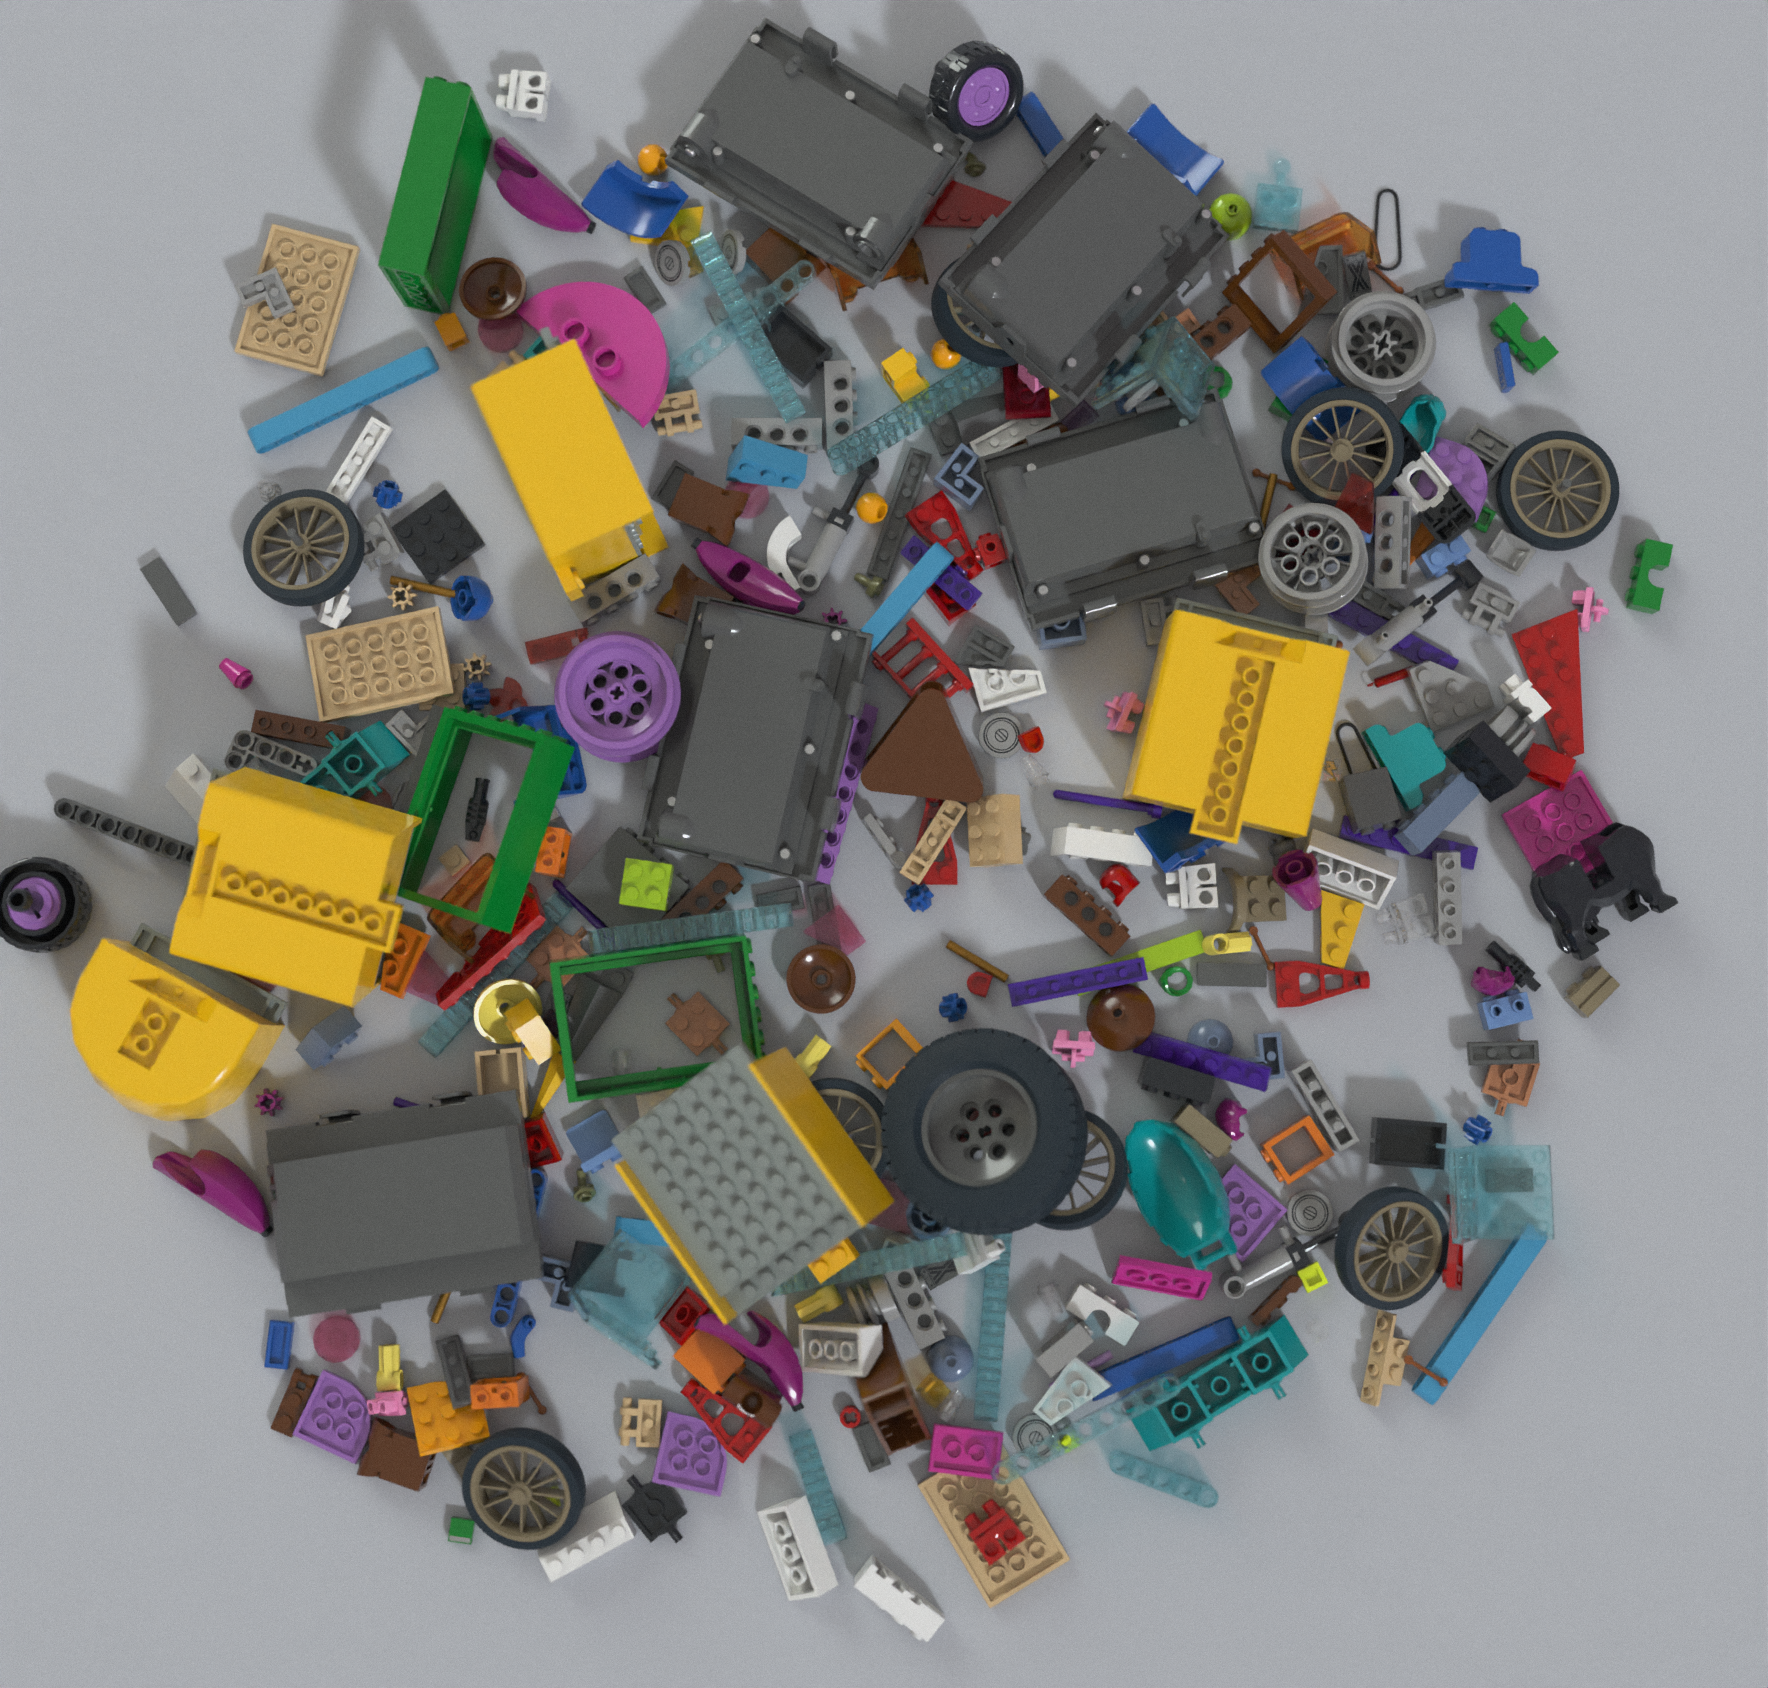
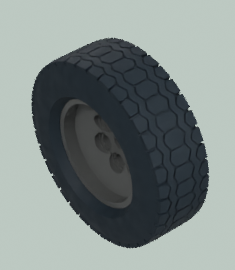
(933, 1108)

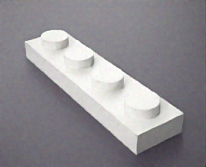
(1010, 434)
(359, 460)

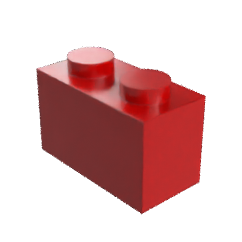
(1549, 766)

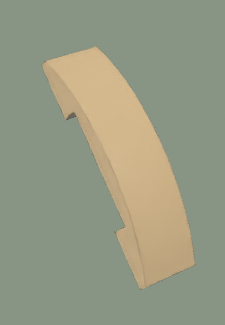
(933, 841)

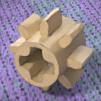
(396, 597)
(478, 673)

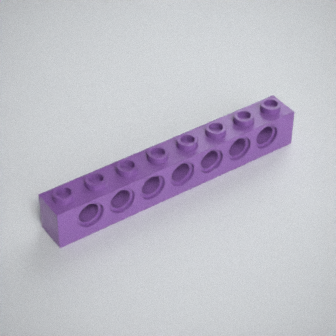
(853, 764)

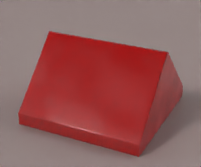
(945, 604)
(542, 1141)
(683, 1313)

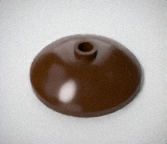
(490, 278)
(817, 961)
(1131, 1027)

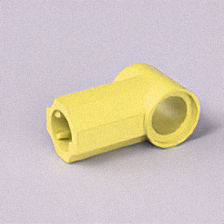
(1227, 943)
(812, 1055)
(822, 1301)
(389, 1375)

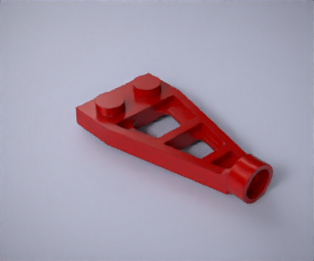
(932, 511)
(940, 872)
(1288, 986)
(1454, 1273)
(747, 1437)

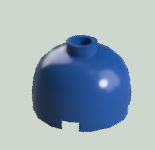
(471, 598)

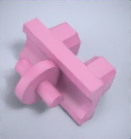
(1586, 599)
(1120, 710)
(1073, 1050)
(388, 1403)

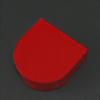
(1031, 740)
(979, 983)

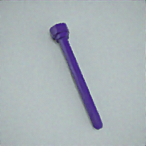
(1151, 809)
(579, 906)

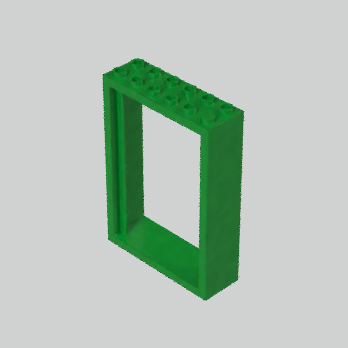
(436, 196)
(526, 823)
(666, 1078)

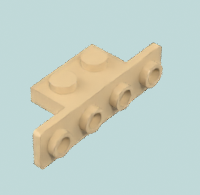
(1385, 1359)

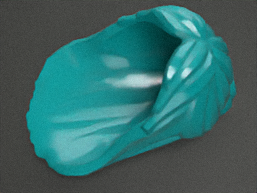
(1424, 419)

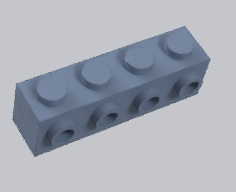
(1436, 813)

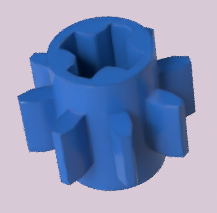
(387, 494)
(476, 696)
(918, 897)
(953, 1007)
(1477, 1129)

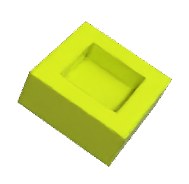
(1312, 1276)

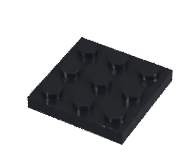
(437, 536)

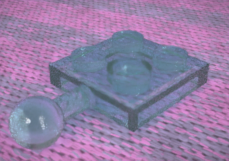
(1277, 205)

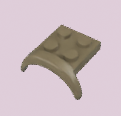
(1255, 899)

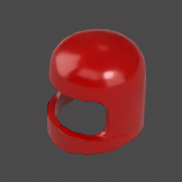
(1121, 874)

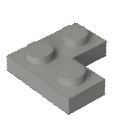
(266, 287)
(407, 730)

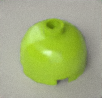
(1233, 214)

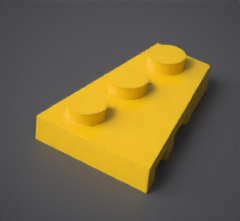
(683, 228)
(1338, 927)

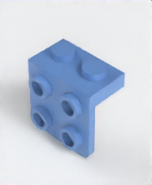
(593, 1141)

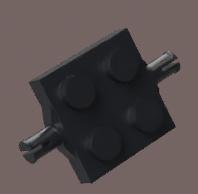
(654, 1509)

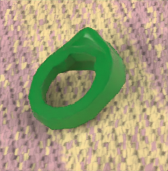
(1225, 388)
(1167, 973)

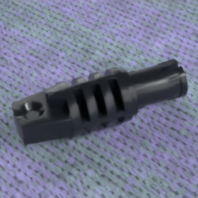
(477, 811)
(1522, 973)

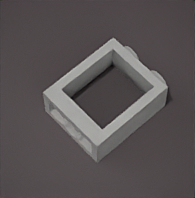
(1064, 1347)

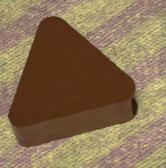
(925, 752)
(892, 1400)

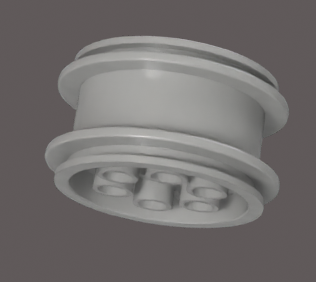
(1410, 326)
(1345, 580)

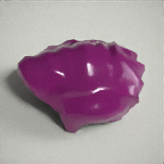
(1491, 981)
(1228, 1116)

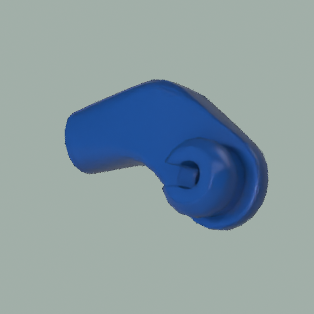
(519, 1334)

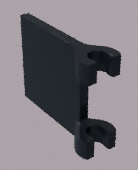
(582, 1258)

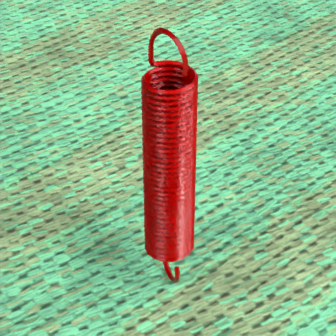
(1390, 678)

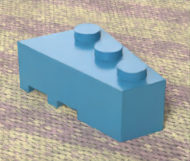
(766, 464)

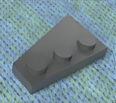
(1331, 266)

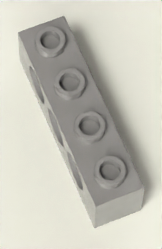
(834, 372)
(767, 426)
(1400, 533)
(620, 578)
(1447, 897)
(1323, 1105)
(923, 1335)

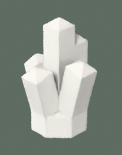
(335, 609)

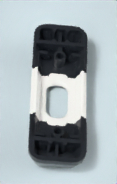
(1445, 514)

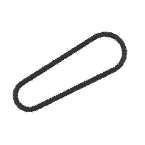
(1398, 227)
(1361, 741)

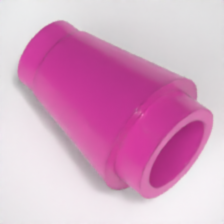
(237, 674)

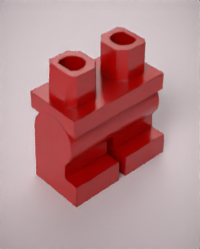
(993, 1528)

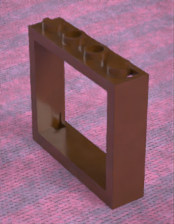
(1306, 272)

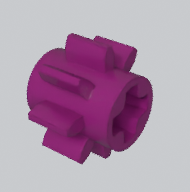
(832, 615)
(265, 1097)

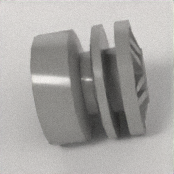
(1512, 736)
(873, 1301)

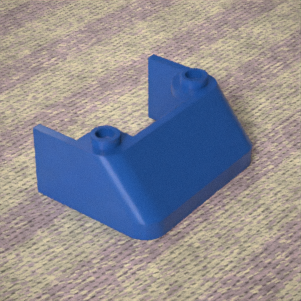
(546, 718)

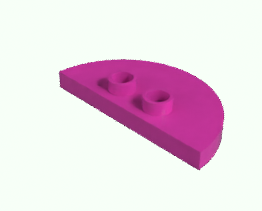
(614, 337)

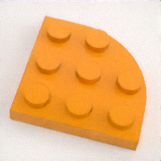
(440, 1426)

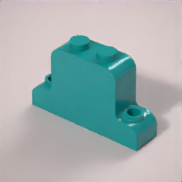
(1409, 757)

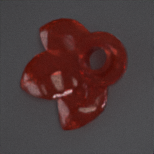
(505, 698)

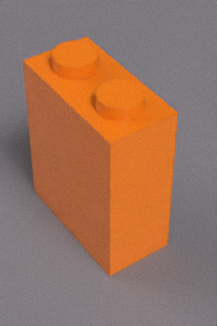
(710, 1360)

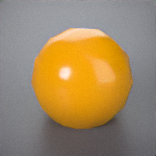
(652, 160)
(944, 355)
(871, 507)

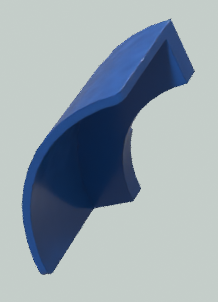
(1173, 150)
(632, 204)
(1300, 375)
(1172, 843)

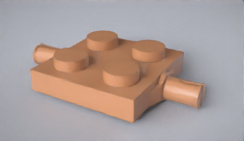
(555, 946)
(697, 1024)
(1510, 1084)

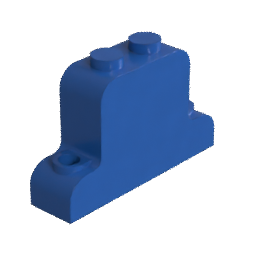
(1492, 263)

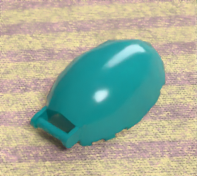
(1179, 1191)

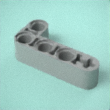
(276, 757)

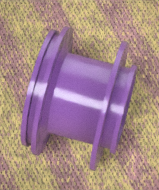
(602, 657)

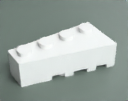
(1100, 845)
(898, 1599)

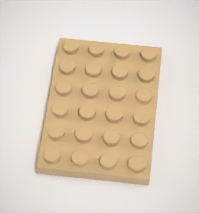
(317, 280)
(380, 665)
(1041, 1552)

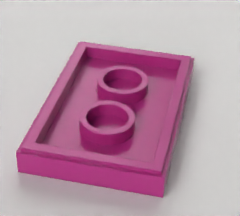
(964, 1450)

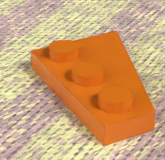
(403, 960)

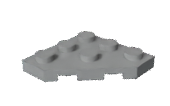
(1447, 695)

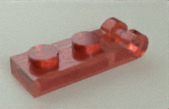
(554, 646)

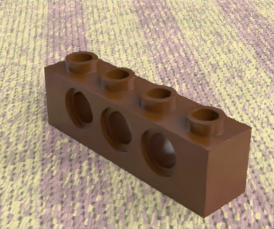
(1235, 322)
(296, 729)
(722, 872)
(1056, 896)

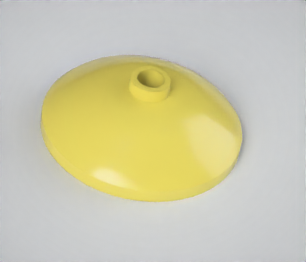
(489, 1015)

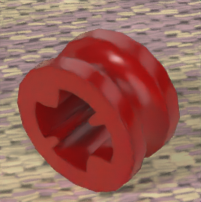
(851, 1424)

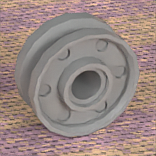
(1139, 394)

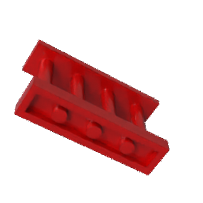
(928, 649)

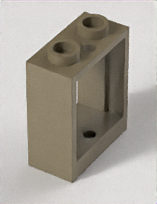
(1202, 1130)

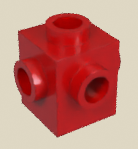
(989, 558)

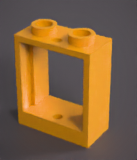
(865, 1065)

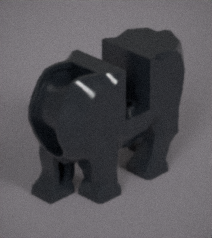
(1572, 899)

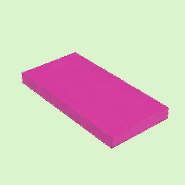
(1161, 1277)

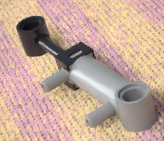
(832, 536)
(1414, 616)
(1274, 1263)

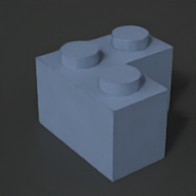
(955, 479)
(328, 1037)
(1269, 1053)
(555, 1271)

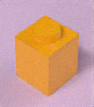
(451, 331)

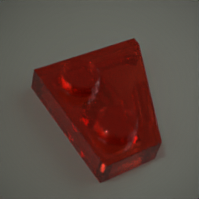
(1358, 502)

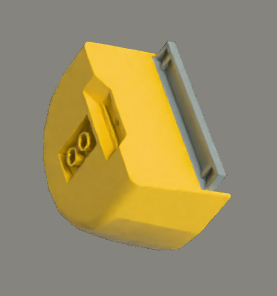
(169, 1029)

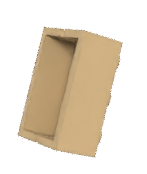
(995, 831)
(503, 1071)

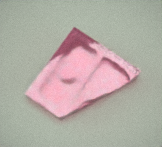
(837, 931)
(426, 979)

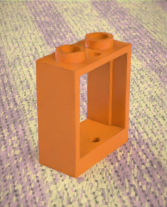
(549, 856)
(1315, 1136)
(495, 1394)

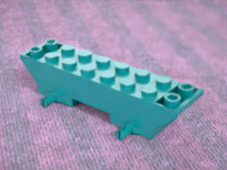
(358, 762)
(1221, 1382)

